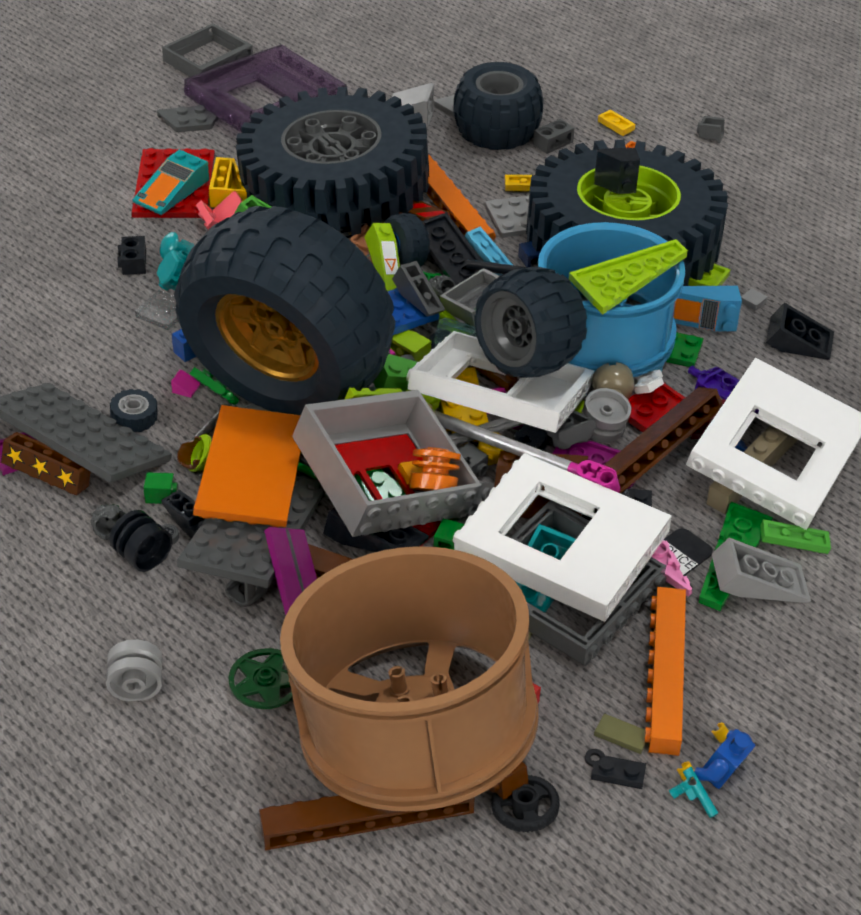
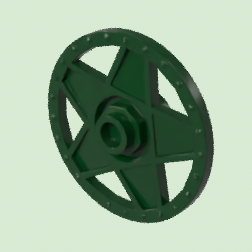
(261, 678)

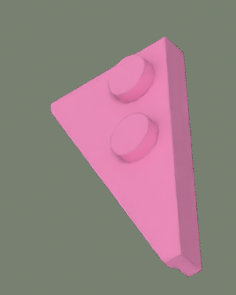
(673, 573)

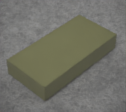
(621, 733)

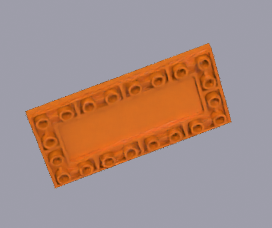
(250, 468)

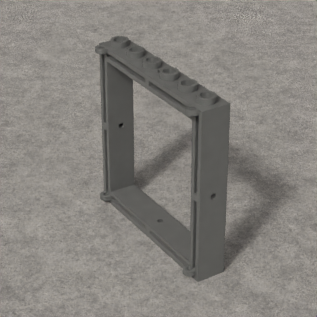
(560, 636)

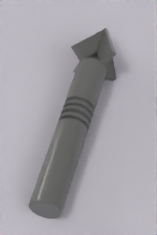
(207, 428)

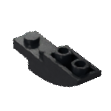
(181, 510)

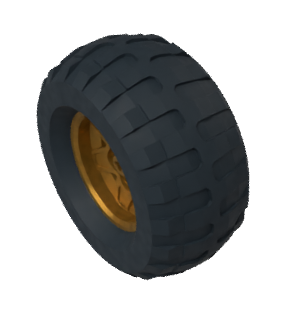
(284, 309)

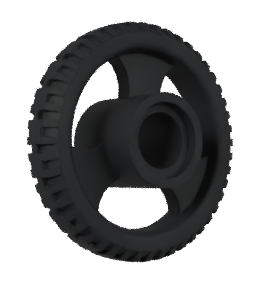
(526, 806)

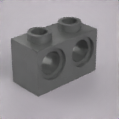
(553, 136)

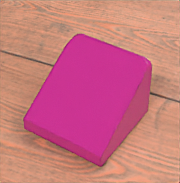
(184, 384)

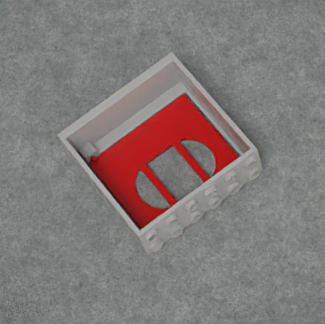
(376, 434)

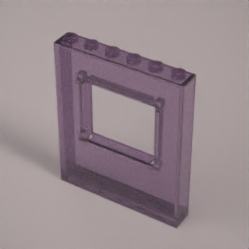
(274, 68)

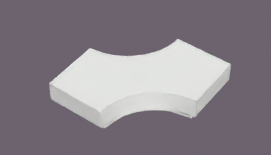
(648, 382)

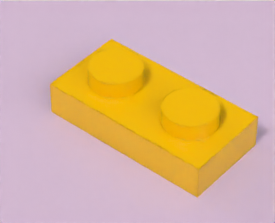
(616, 122)
(517, 182)

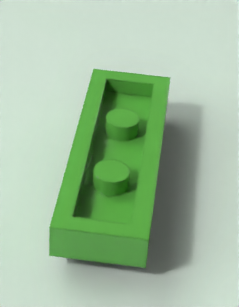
(795, 536)

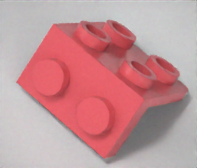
(221, 212)

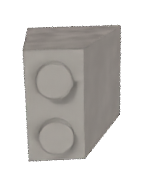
(421, 99)

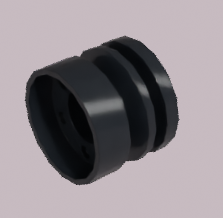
(140, 540)

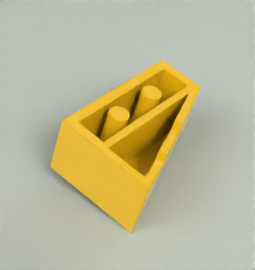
(224, 181)

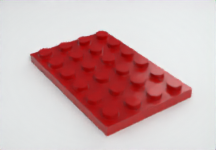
(150, 162)

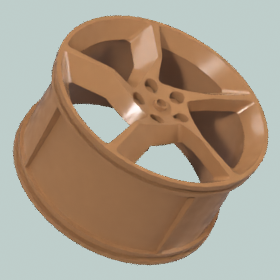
(411, 737)

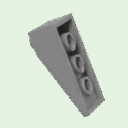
(758, 574)

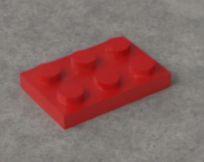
(650, 407)

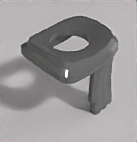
(250, 596)

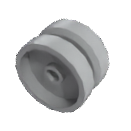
(610, 413)
(134, 670)

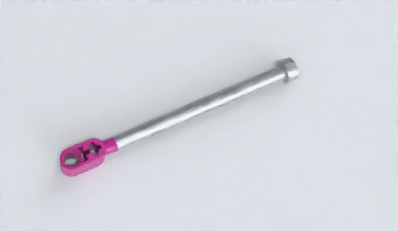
(586, 469)

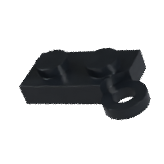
(616, 770)

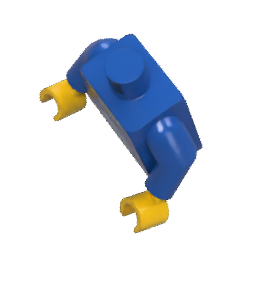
(726, 759)

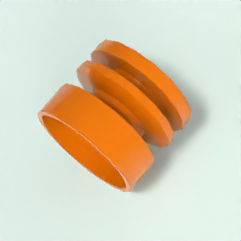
(434, 469)

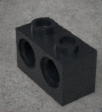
(132, 255)

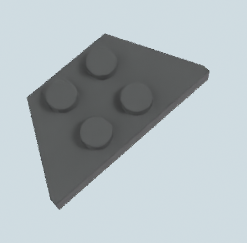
(188, 118)

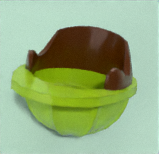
(194, 453)

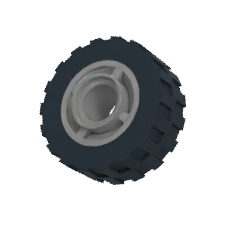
(134, 409)

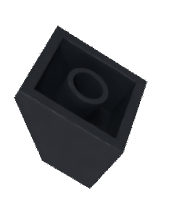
(617, 169)

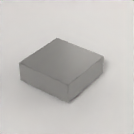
(754, 299)

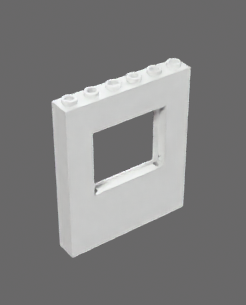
(532, 401)
(799, 413)
(597, 564)

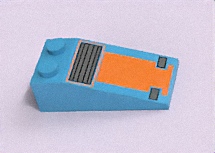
(709, 307)

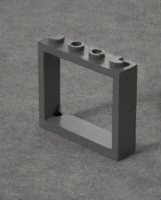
(173, 52)

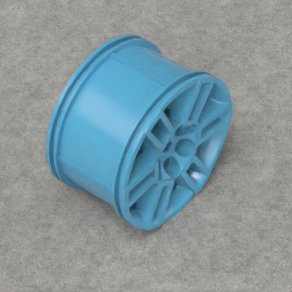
(626, 334)

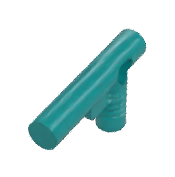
(694, 792)

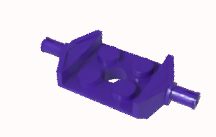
(716, 379)

